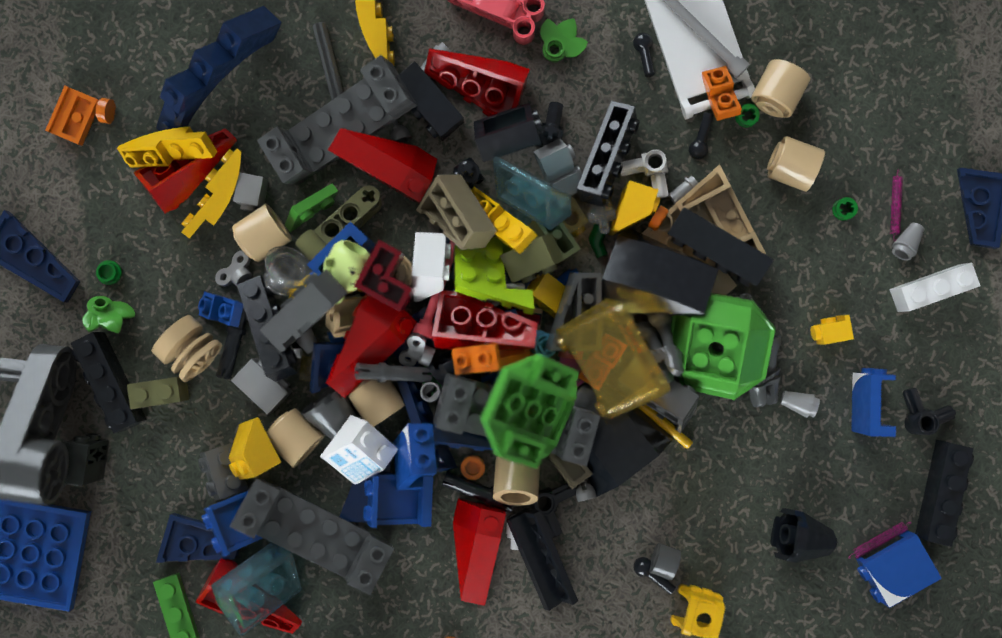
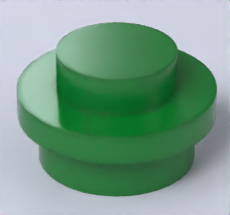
(109, 272)

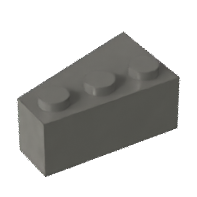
(580, 294)
(303, 310)
(676, 405)

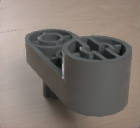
(30, 460)

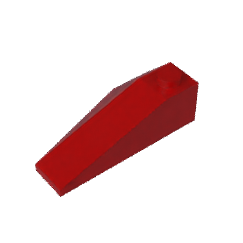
(481, 80)
(393, 163)
(175, 183)
(470, 322)
(371, 340)
(477, 541)

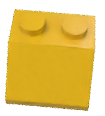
(634, 206)
(252, 451)

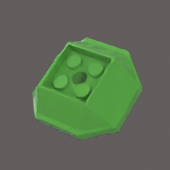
(746, 344)
(529, 409)

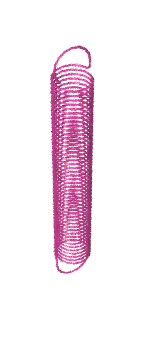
(899, 205)
(877, 545)

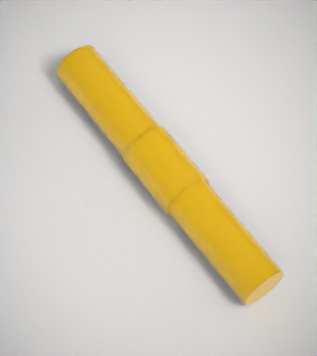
(666, 425)

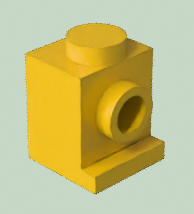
(832, 331)

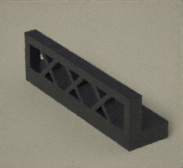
(541, 558)

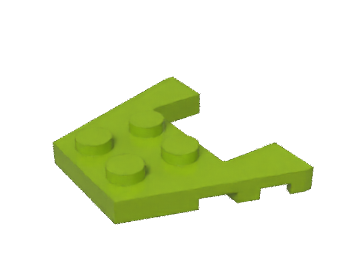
(482, 276)

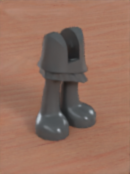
(669, 356)
(768, 390)

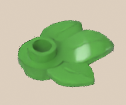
(563, 37)
(106, 313)

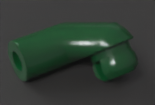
(595, 240)

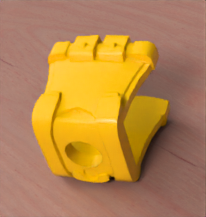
(700, 602)

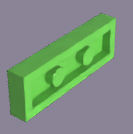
(175, 607)

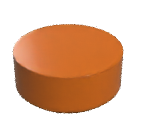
(105, 110)
(658, 218)
(472, 467)

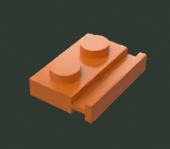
(73, 116)

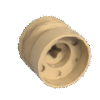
(186, 348)

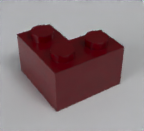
(378, 278)

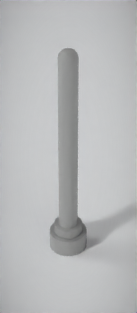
(735, 64)

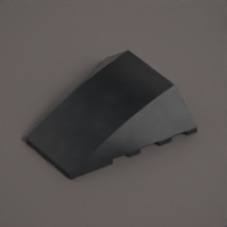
(656, 277)
(620, 444)

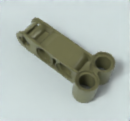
(314, 241)

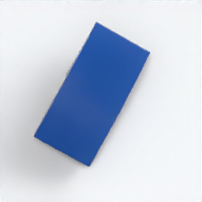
(220, 309)

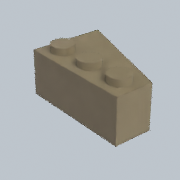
(457, 212)

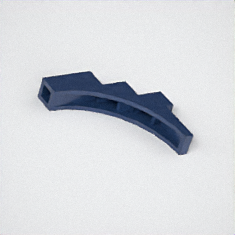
(212, 63)

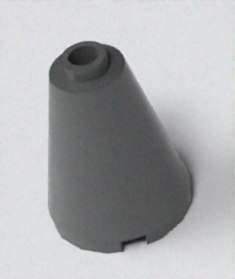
(329, 412)

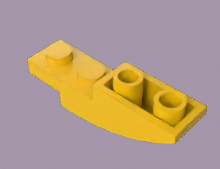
(375, 28)
(165, 146)
(222, 186)
(509, 229)

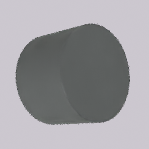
(665, 561)

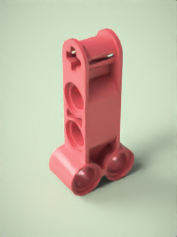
(507, 13)

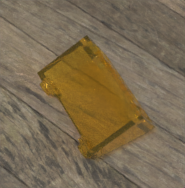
(613, 358)

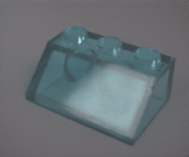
(530, 194)
(257, 587)

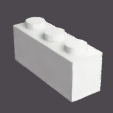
(934, 287)

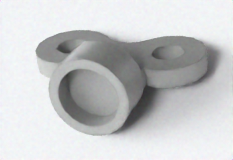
(236, 272)
(416, 351)

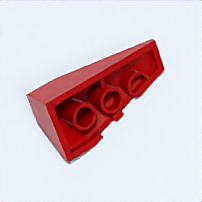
(281, 619)

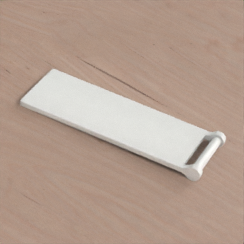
(689, 55)

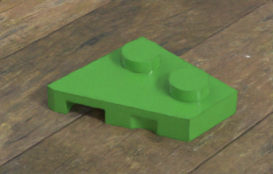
(310, 206)

